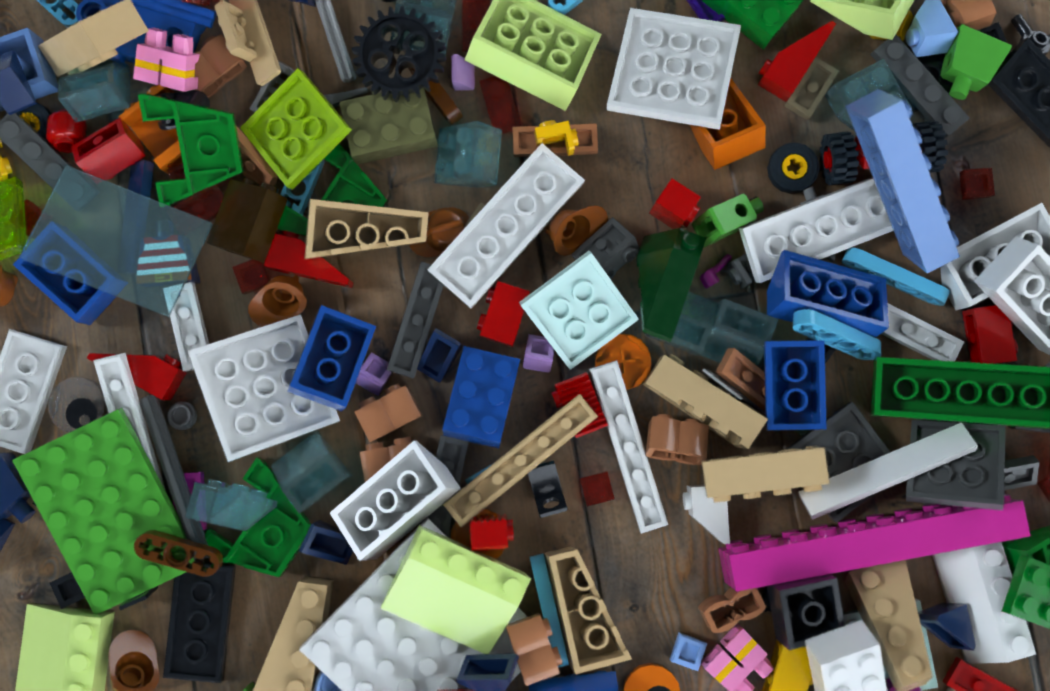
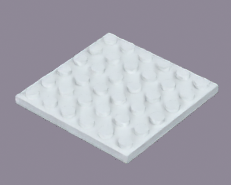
(380, 651)

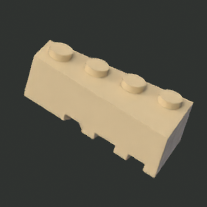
(93, 39)
(352, 228)
(702, 401)
(765, 472)
(890, 613)
(584, 621)
(285, 664)

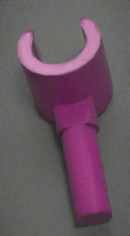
(709, 277)

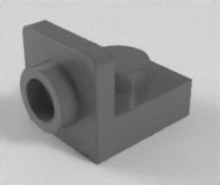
(740, 271)

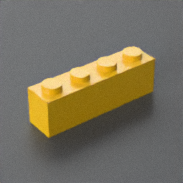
(790, 670)

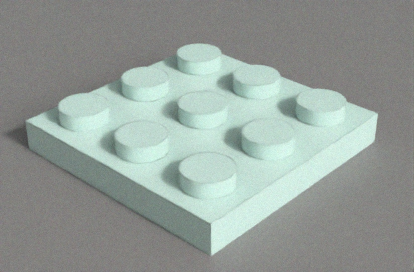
(579, 310)

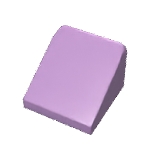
(462, 73)
(538, 354)
(373, 374)

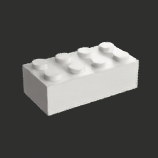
(1021, 288)
(846, 660)

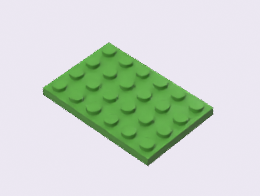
(96, 502)

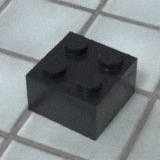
(805, 609)

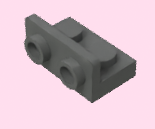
(610, 246)

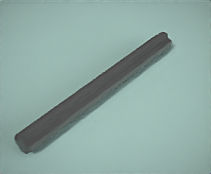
(171, 468)

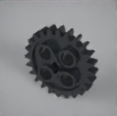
(375, 47)

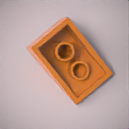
(739, 135)

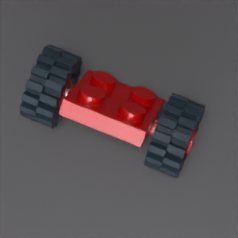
(843, 153)

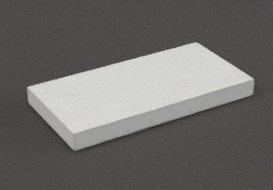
(26, 382)

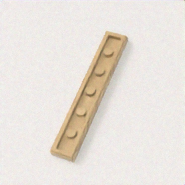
(520, 460)

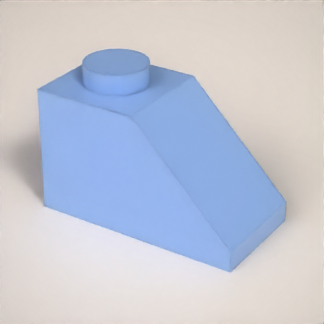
(931, 30)

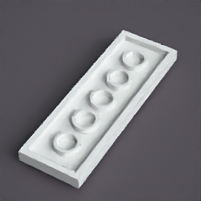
(506, 225)
(816, 227)

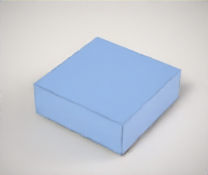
(688, 651)

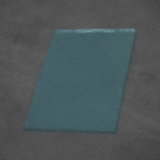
(116, 241)

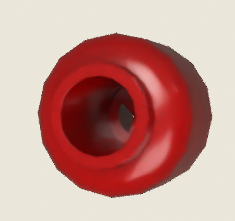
(64, 131)

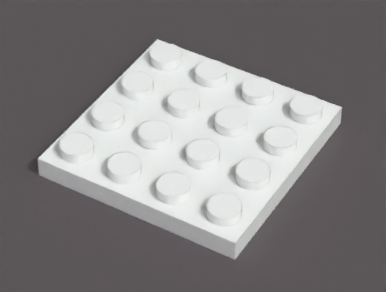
(674, 68)
(248, 386)

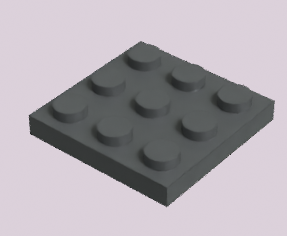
(847, 444)
(969, 480)

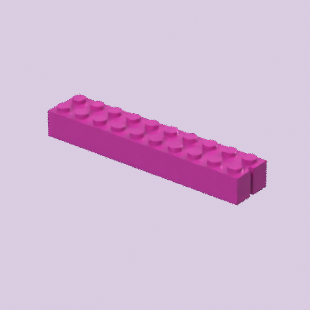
(868, 542)

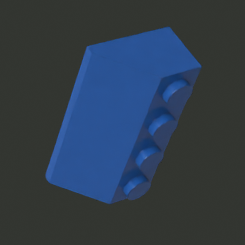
(829, 289)

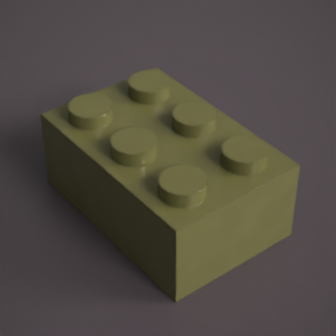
(387, 127)

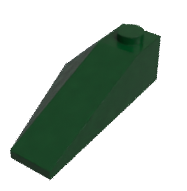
(666, 273)

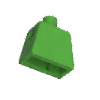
(972, 61)
(727, 218)

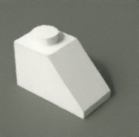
(709, 514)

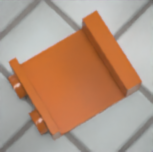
(160, 143)

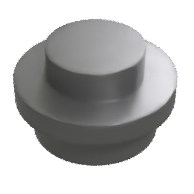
(182, 415)

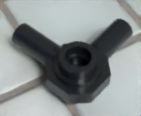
(1039, 38)

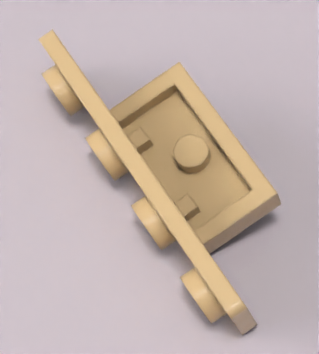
(248, 37)

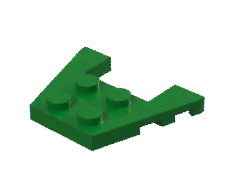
(206, 145)
(348, 186)
(274, 539)

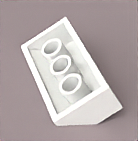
(981, 251)
(394, 501)
(982, 580)

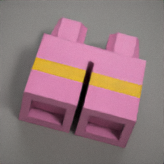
(166, 65)
(746, 651)

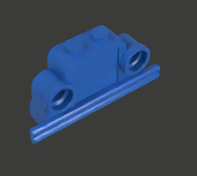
(168, 15)

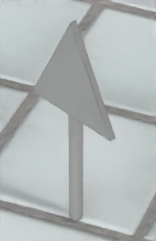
(726, 385)

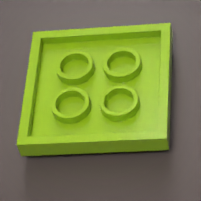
(295, 129)

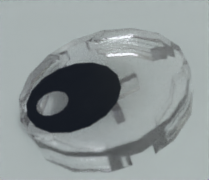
(76, 403)

